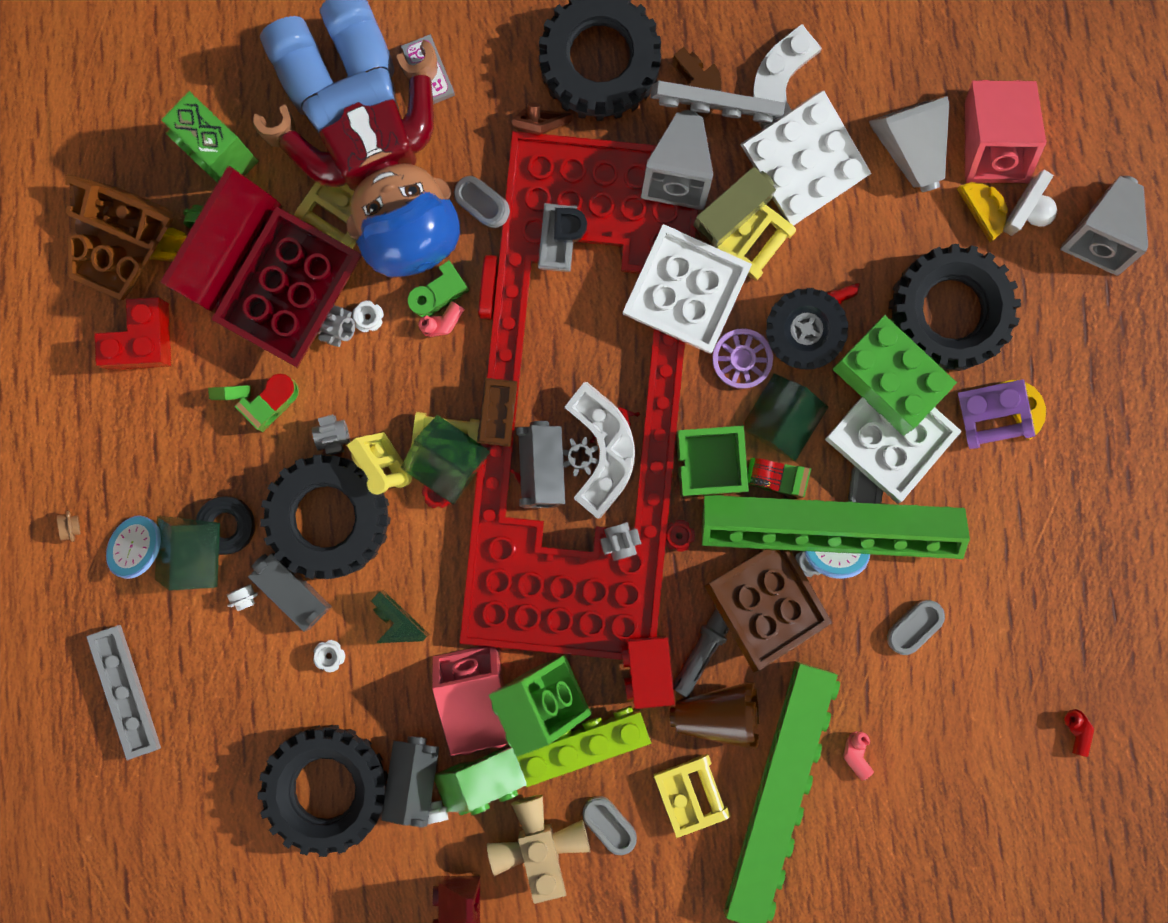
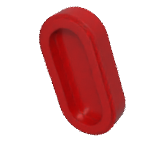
(488, 287)

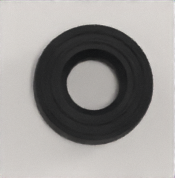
(243, 516)

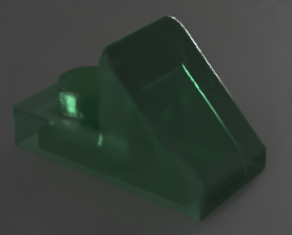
(404, 627)

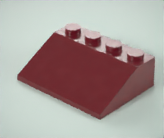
(220, 240)
(287, 287)
(457, 899)

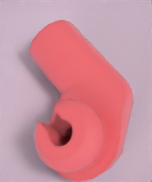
(441, 324)
(854, 754)

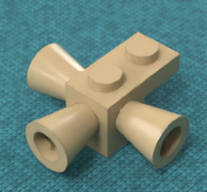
(538, 849)

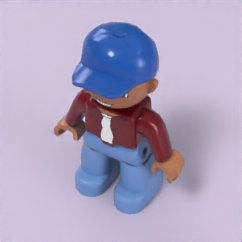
(396, 208)

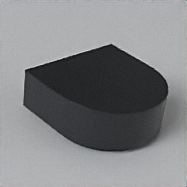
(569, 225)

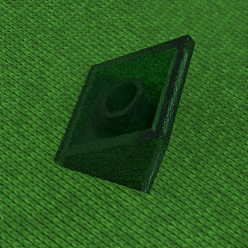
(785, 416)
(444, 459)
(187, 553)

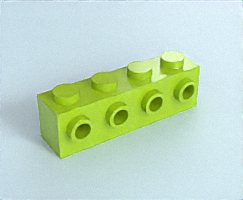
(586, 746)

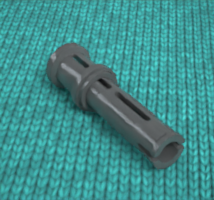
(712, 636)

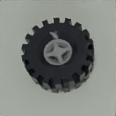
(809, 314)

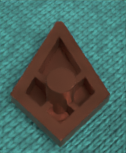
(539, 121)

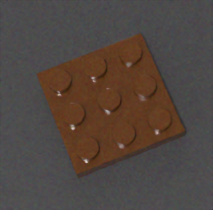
(768, 606)

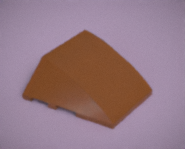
(111, 235)

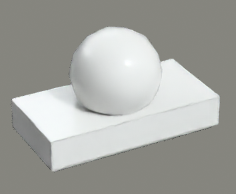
(1033, 206)

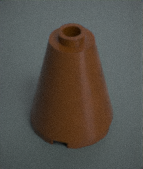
(720, 715)

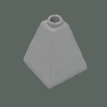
(917, 141)
(680, 164)
(1113, 229)

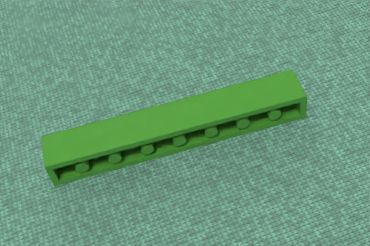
(834, 526)
(780, 794)

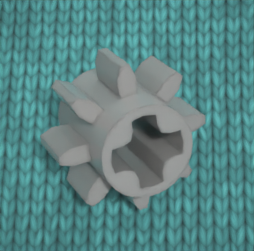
(337, 327)
(331, 434)
(588, 452)
(620, 541)

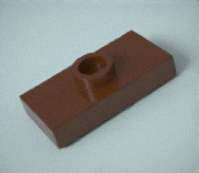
(497, 412)

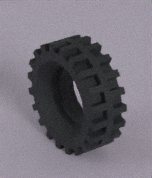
(605, 97)
(987, 282)
(281, 526)
(292, 820)

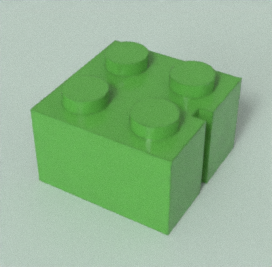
(712, 461)

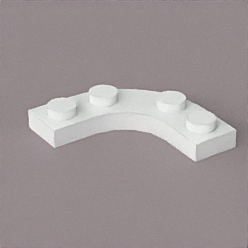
(781, 64)
(615, 446)

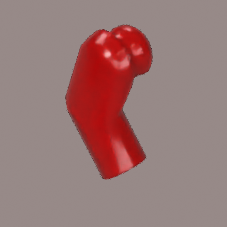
(1081, 729)

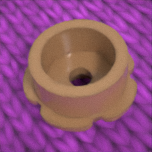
(68, 526)

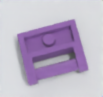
(994, 403)

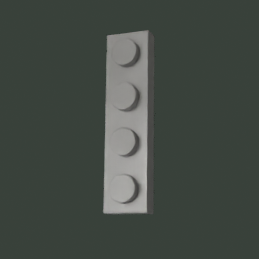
(705, 99)
(123, 692)

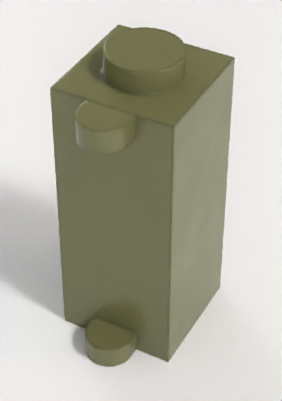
(735, 207)

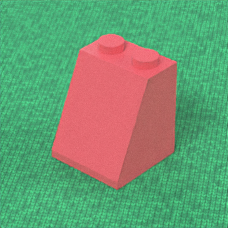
(1002, 131)
(463, 701)

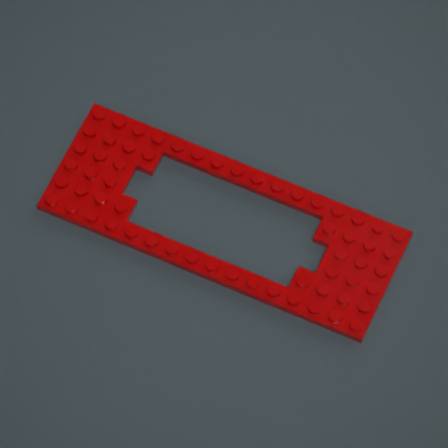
(514, 586)

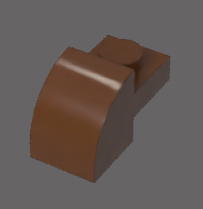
(691, 70)

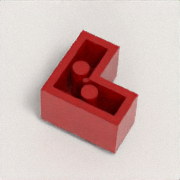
(144, 343)
(650, 672)

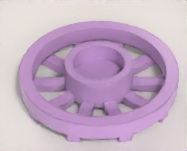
(742, 358)

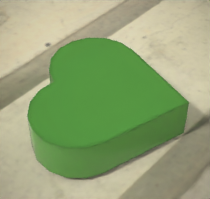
(229, 392)

